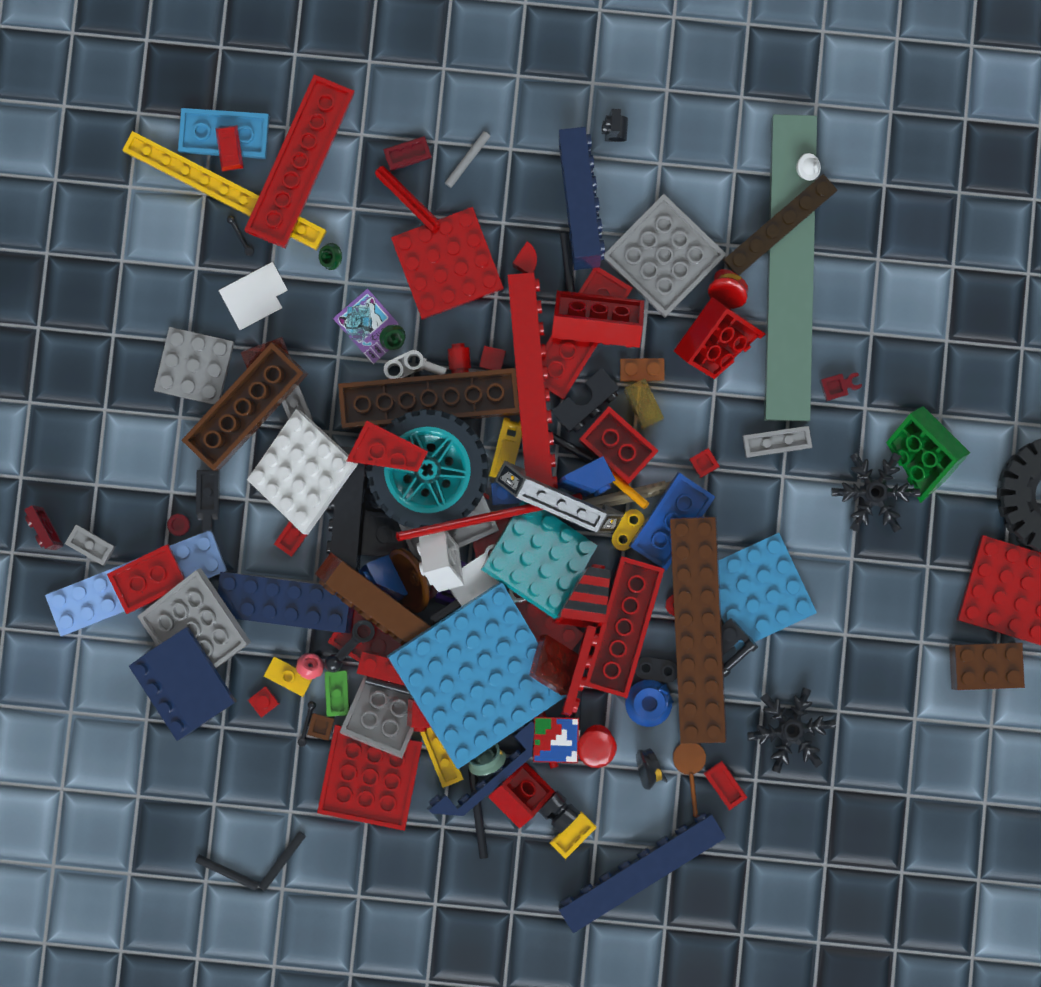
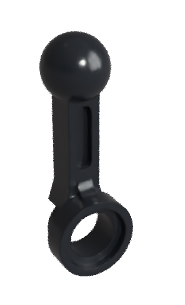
(334, 662)

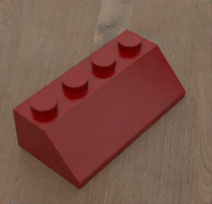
(598, 319)

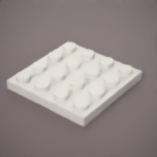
(302, 472)

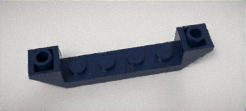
(443, 804)

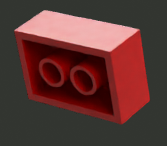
(619, 444)

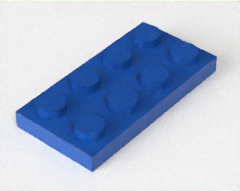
(679, 500)

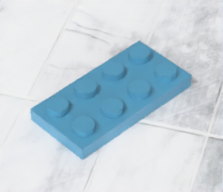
(199, 136)

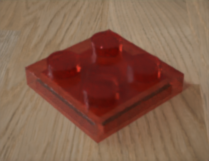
(553, 665)

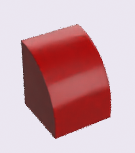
(526, 259)

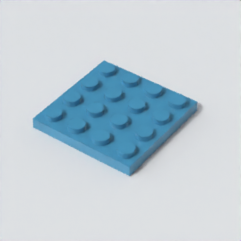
(762, 589)

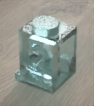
(357, 314)

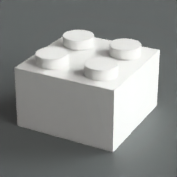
(440, 561)

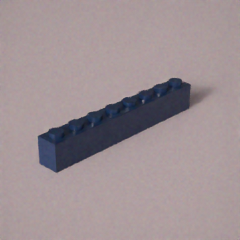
(641, 872)

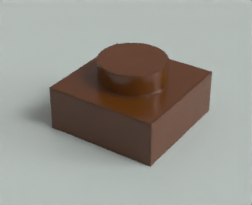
(320, 726)

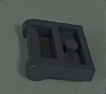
(730, 636)

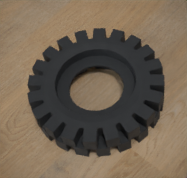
(1019, 495)

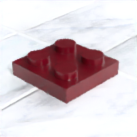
(47, 535)

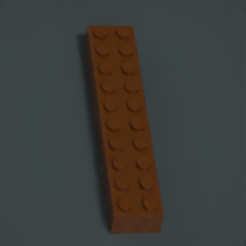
(698, 630)

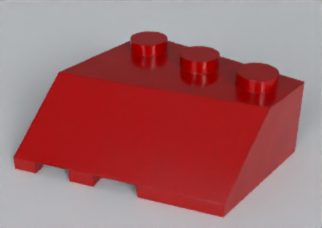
(716, 339)

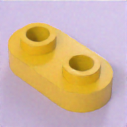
(627, 529)

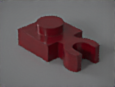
(837, 386)

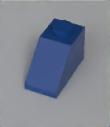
(385, 576)

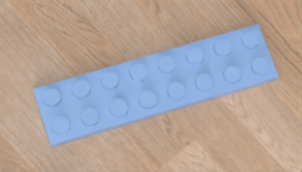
(96, 599)

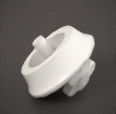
(808, 167)

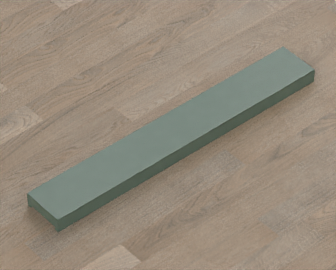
(789, 278)

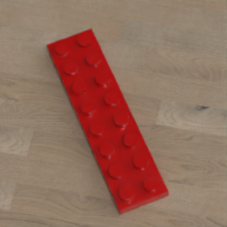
(299, 161)

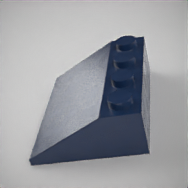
(182, 683)

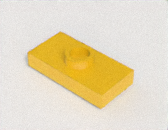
(287, 676)
(573, 835)

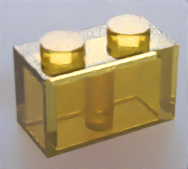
(643, 404)

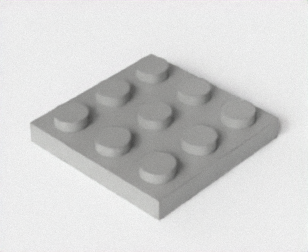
(194, 366)
(379, 719)

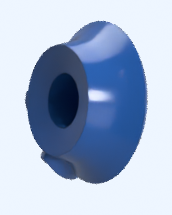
(649, 703)

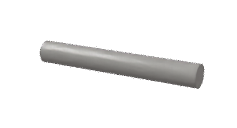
(467, 159)

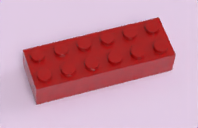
(625, 626)

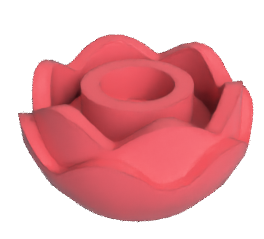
(310, 672)

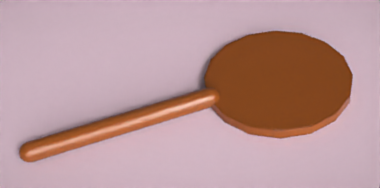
(690, 760)

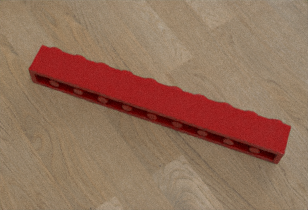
(531, 377)

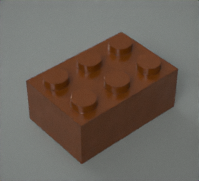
(986, 666)

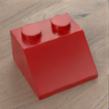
(521, 795)

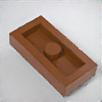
(642, 368)

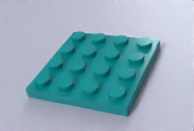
(539, 559)

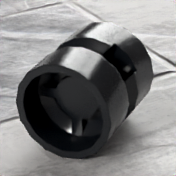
(559, 812)

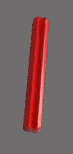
(407, 198)

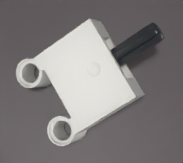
(475, 583)

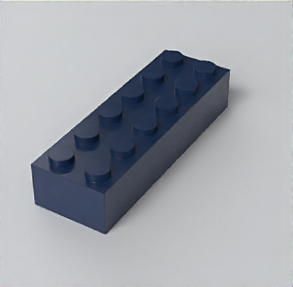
(579, 192)
(284, 603)

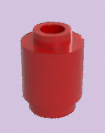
(459, 358)

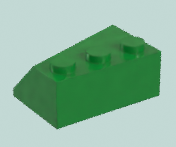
(926, 451)

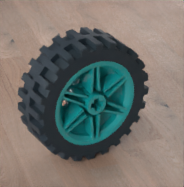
(466, 474)

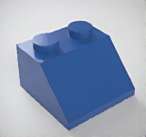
(589, 479)

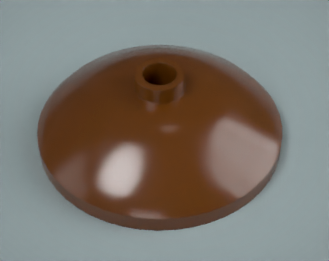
(414, 582)

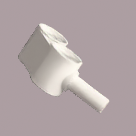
(405, 369)

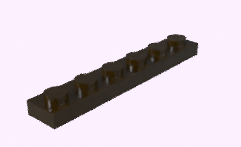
(780, 225)

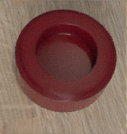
(178, 524)

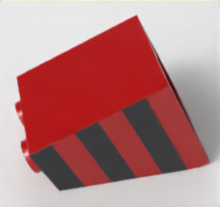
(587, 600)

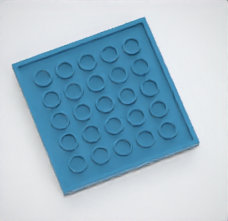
(474, 675)

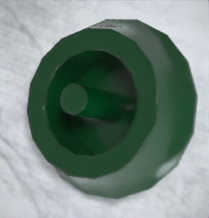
(330, 256)
(392, 337)

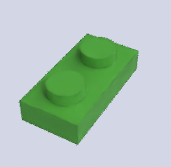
(337, 693)

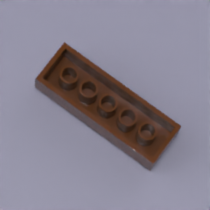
(244, 407)
(369, 600)

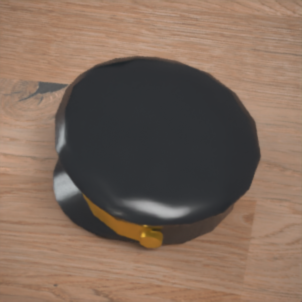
(649, 768)

